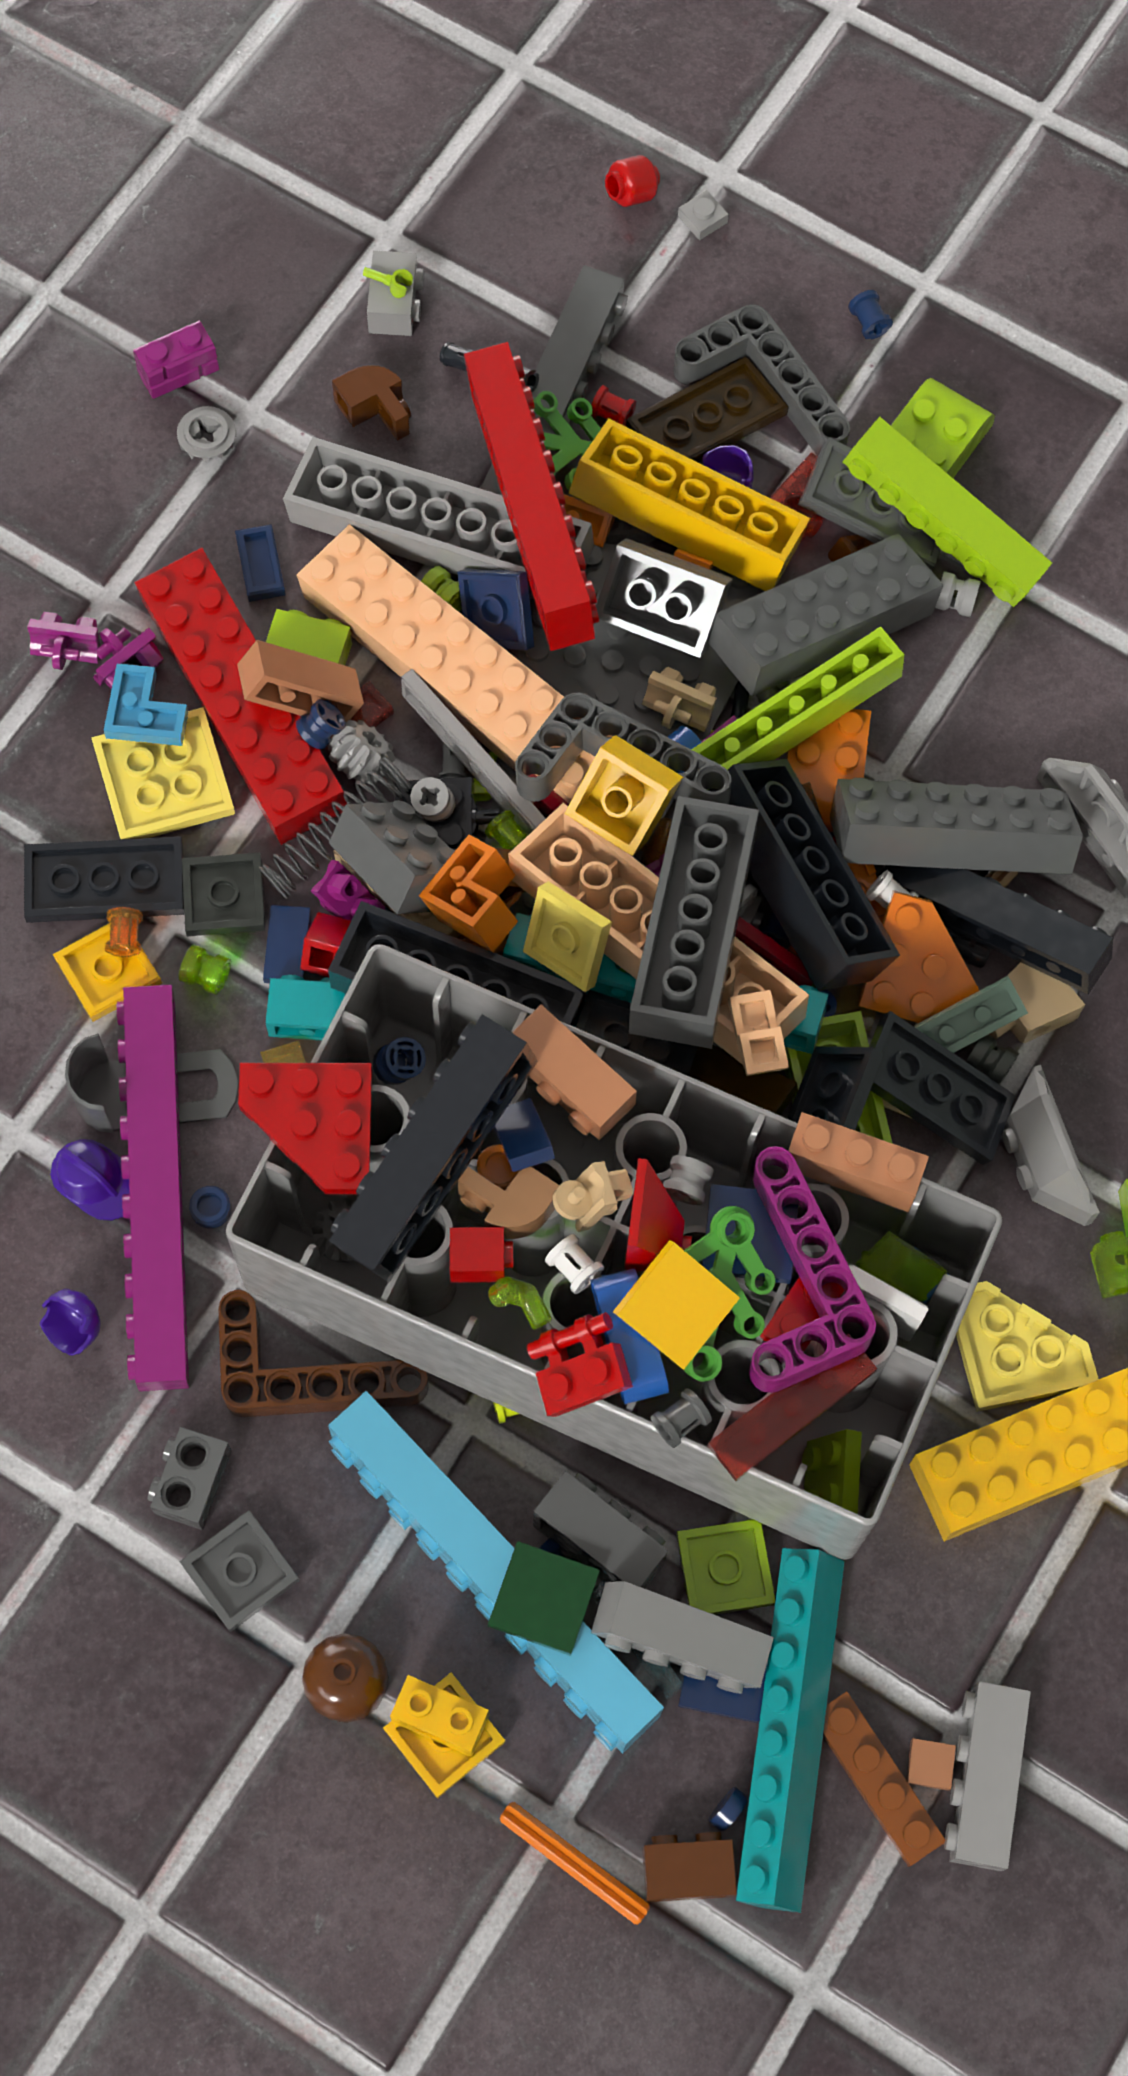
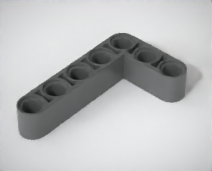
(785, 366)
(590, 734)

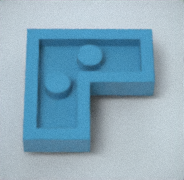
(135, 715)

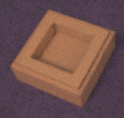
(931, 1764)

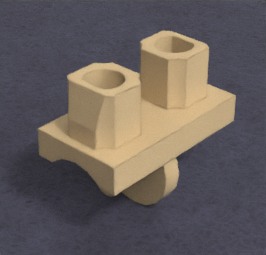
(679, 701)
(592, 1195)

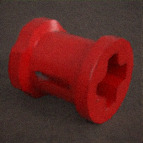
(612, 406)

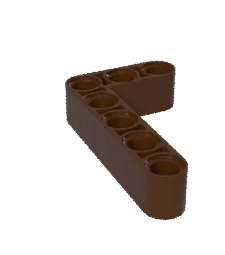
(304, 1379)

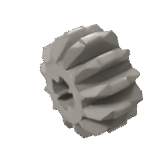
(359, 751)

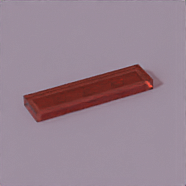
(785, 1415)

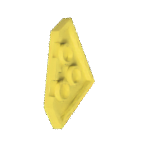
(1018, 1352)

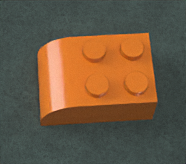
(831, 755)

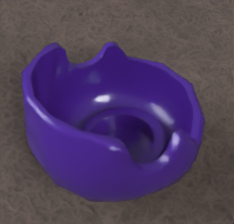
(732, 463)
(70, 1321)

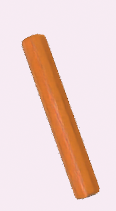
(574, 1863)

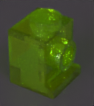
(1111, 1275)

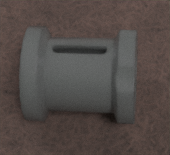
(681, 1418)

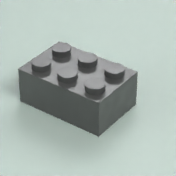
(662, 597)
(391, 851)
(599, 1532)

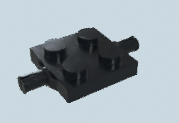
(465, 816)

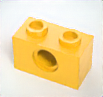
(439, 1715)

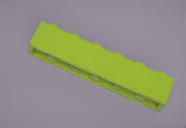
(946, 512)
(808, 703)

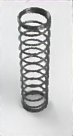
(277, 881)

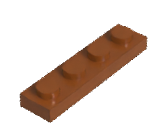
(879, 1781)

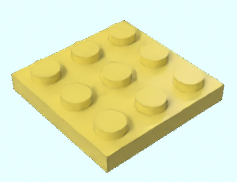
(164, 785)

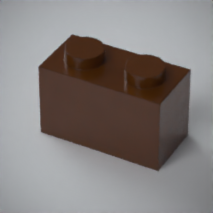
(689, 1868)

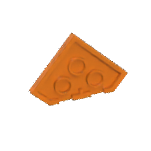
(929, 968)

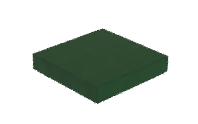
(543, 1598)

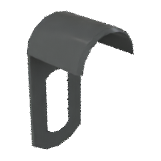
(95, 1085)

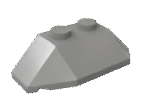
(1098, 810)
(1046, 1154)

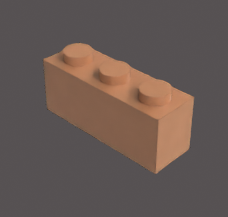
(297, 680)
(575, 1075)
(857, 1162)

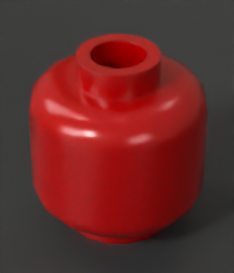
(632, 181)

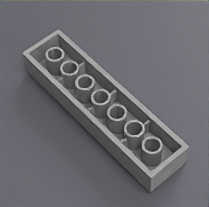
(407, 510)

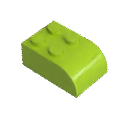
(943, 425)

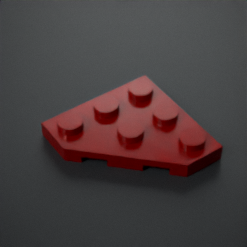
(314, 1117)

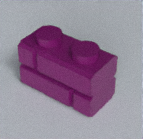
(176, 359)

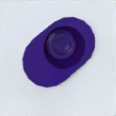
(90, 1178)

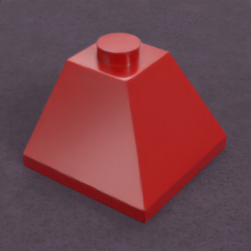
(652, 1220)

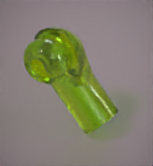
(522, 1294)

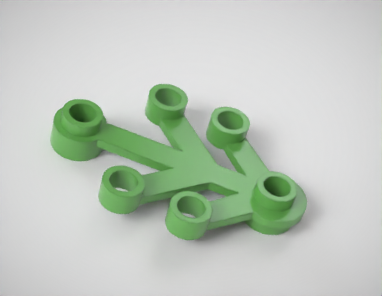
(566, 441)
(726, 1248)

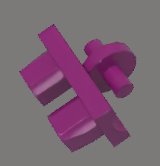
(64, 641)
(140, 649)
(342, 892)

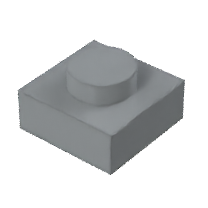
(703, 215)

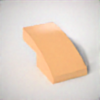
(758, 1033)

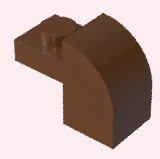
(371, 392)

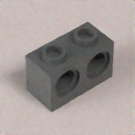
(200, 1479)

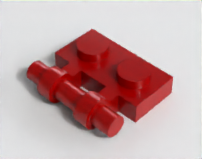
(584, 1378)

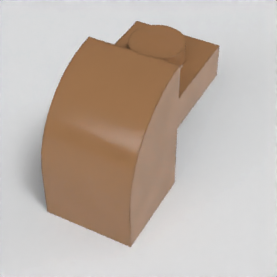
(518, 1209)

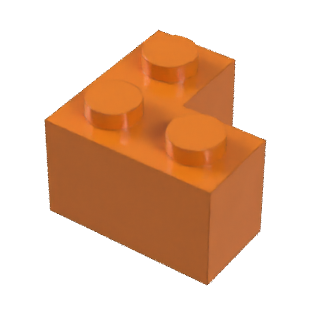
(468, 893)

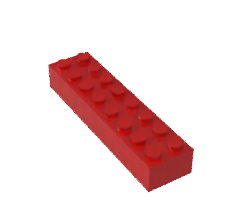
(532, 496)
(208, 642)

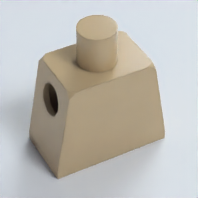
(1047, 1001)

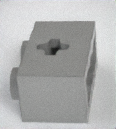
(386, 312)

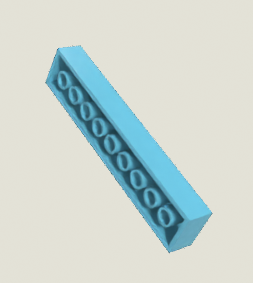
(478, 1560)

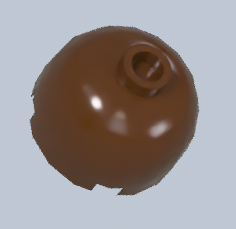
(345, 1678)

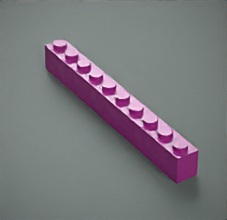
(154, 1188)

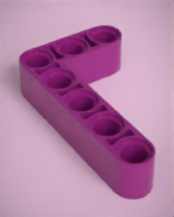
(813, 1274)

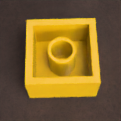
(623, 795)

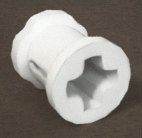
(883, 887)
(560, 1257)

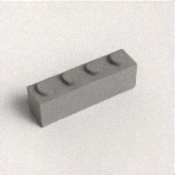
(681, 1635)
(989, 1776)

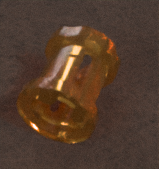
(123, 932)

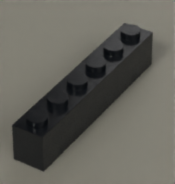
(1012, 923)

